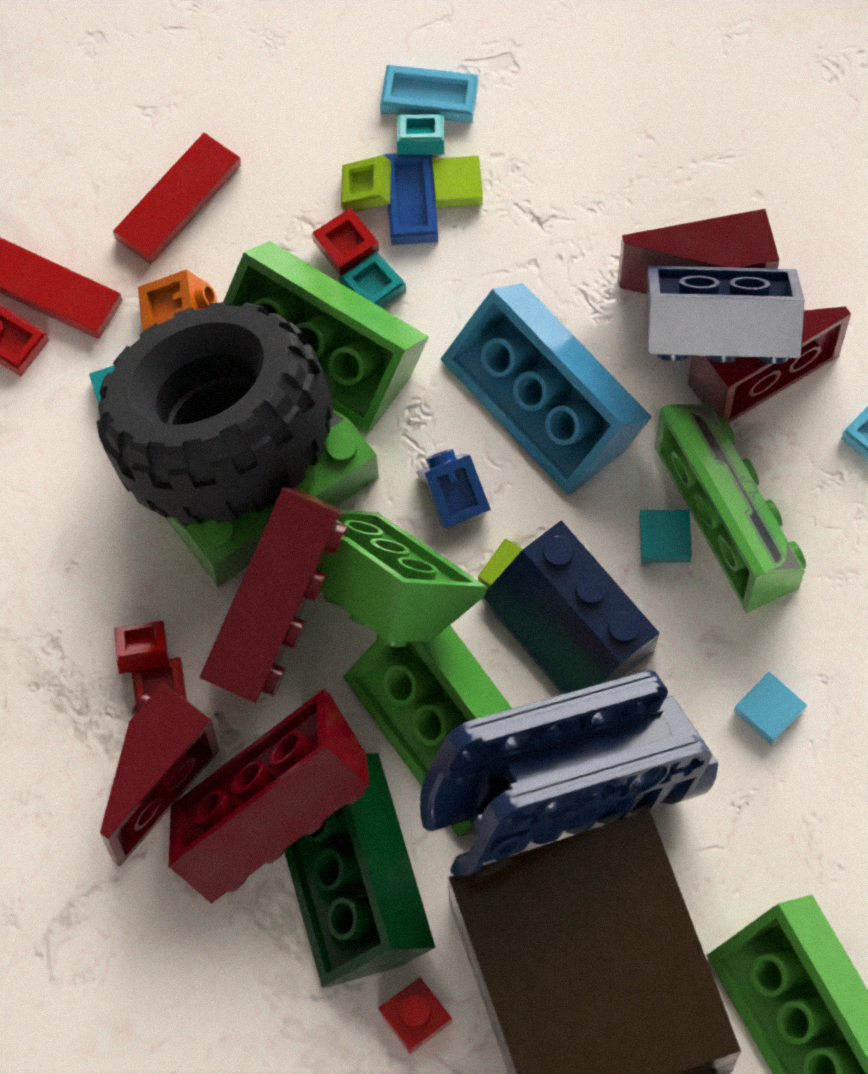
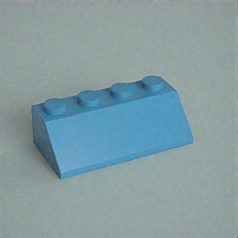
(544, 386)

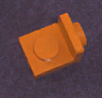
(173, 294)

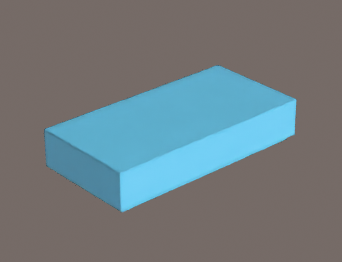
(429, 92)

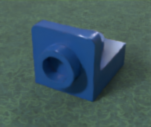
(453, 487)

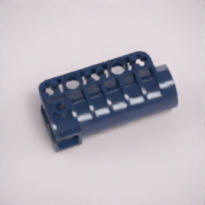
(564, 767)

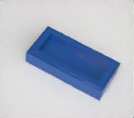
(412, 200)

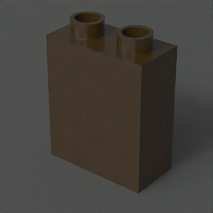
(593, 958)

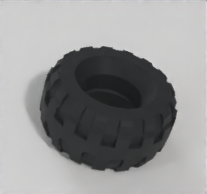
(215, 412)

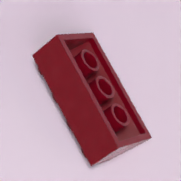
(274, 594)
(266, 798)

